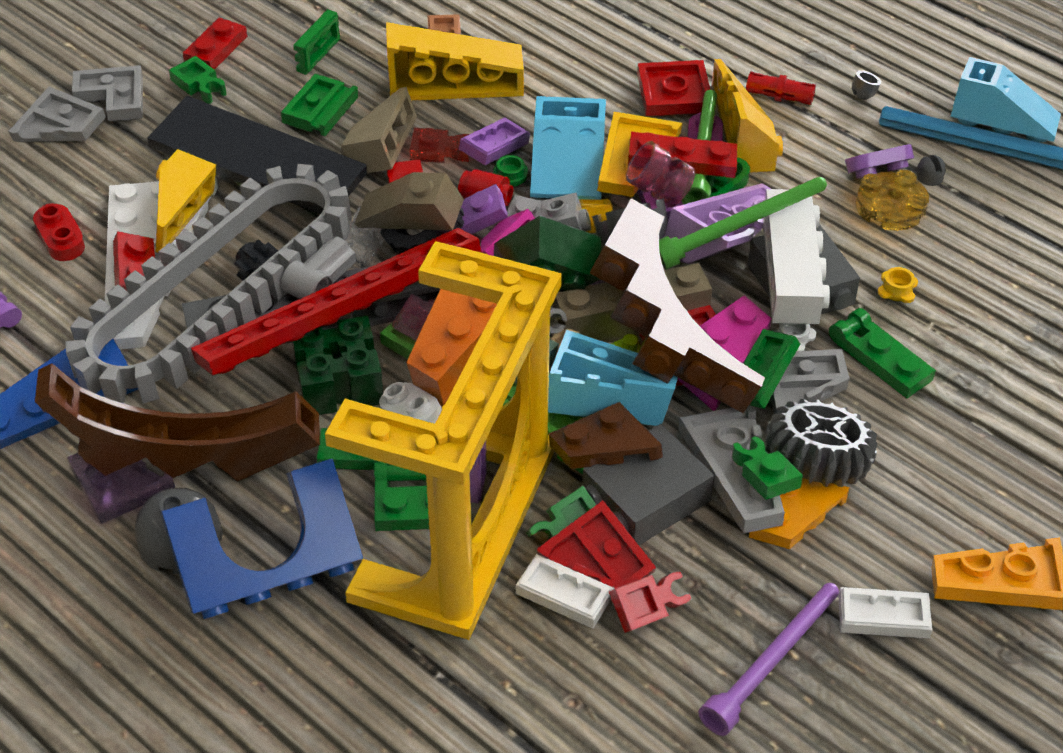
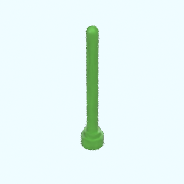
(700, 187)
(674, 249)

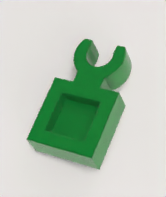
(196, 77)
(765, 472)
(564, 513)

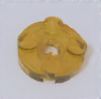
(875, 200)

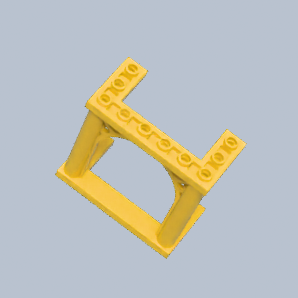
(465, 555)

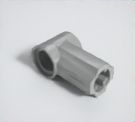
(319, 270)

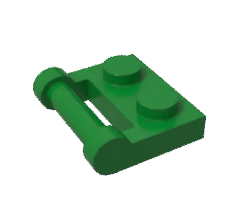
(399, 506)

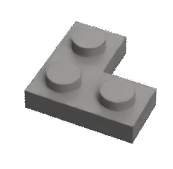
(118, 86)

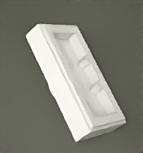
(564, 591)
(884, 612)

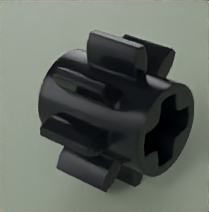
(252, 256)

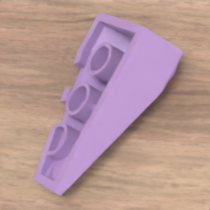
(705, 212)

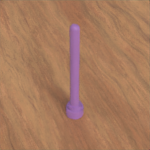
(722, 711)

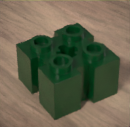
(339, 365)

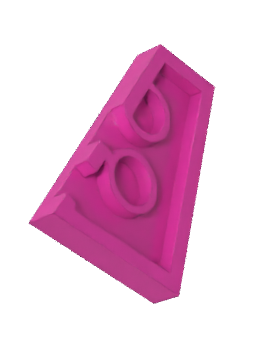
(736, 332)

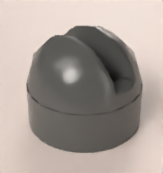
(865, 85)
(931, 170)

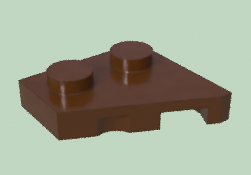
(604, 439)

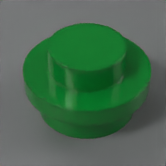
(513, 168)

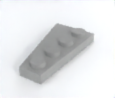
(711, 442)

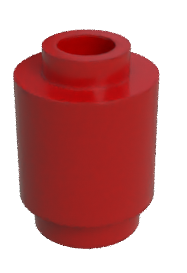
(479, 180)

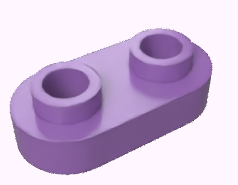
(893, 158)

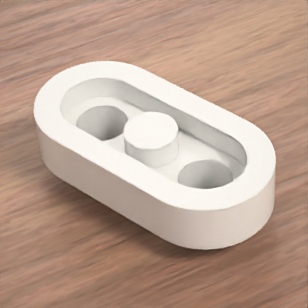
(410, 401)

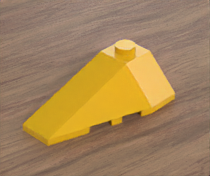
(745, 121)

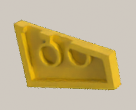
(615, 160)

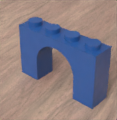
(324, 544)

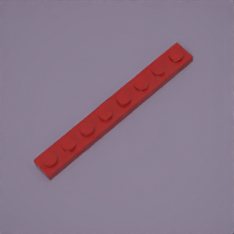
(321, 307)

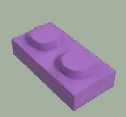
(483, 209)

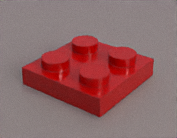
(672, 87)

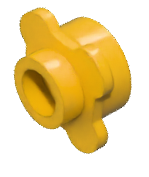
(898, 285)

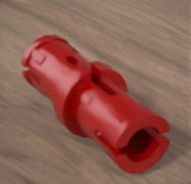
(780, 88)

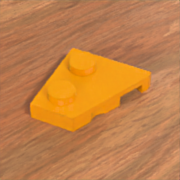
(803, 511)

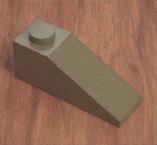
(381, 133)
(412, 202)

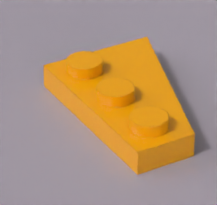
(1008, 577)

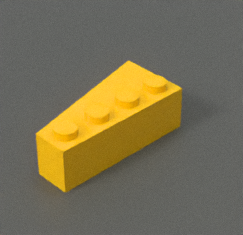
(452, 65)

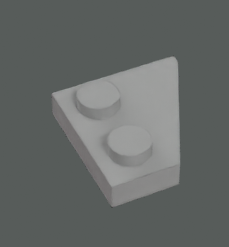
(57, 118)
(812, 377)

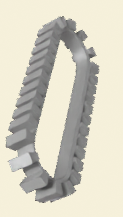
(179, 263)

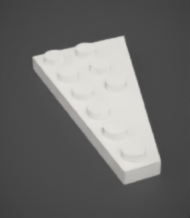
(134, 211)

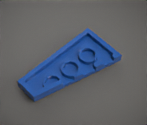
(22, 416)

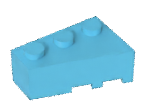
(599, 374)

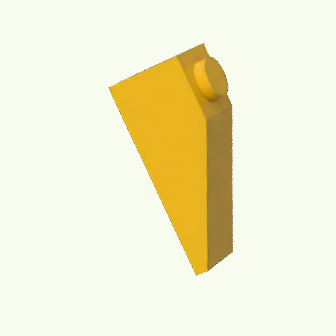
(183, 190)

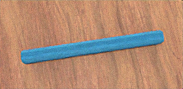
(972, 137)

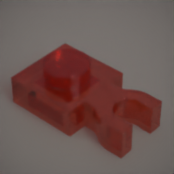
(435, 145)

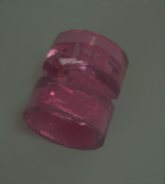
(660, 173)

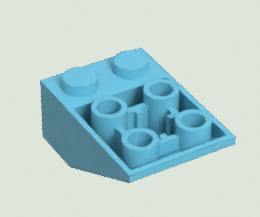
(999, 99)
(567, 147)

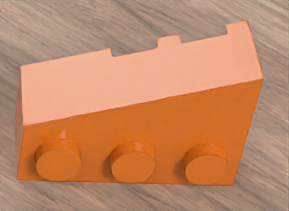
(447, 342)

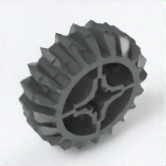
(822, 441)

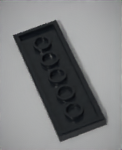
(248, 148)

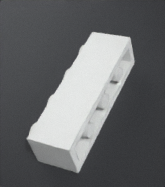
(795, 263)

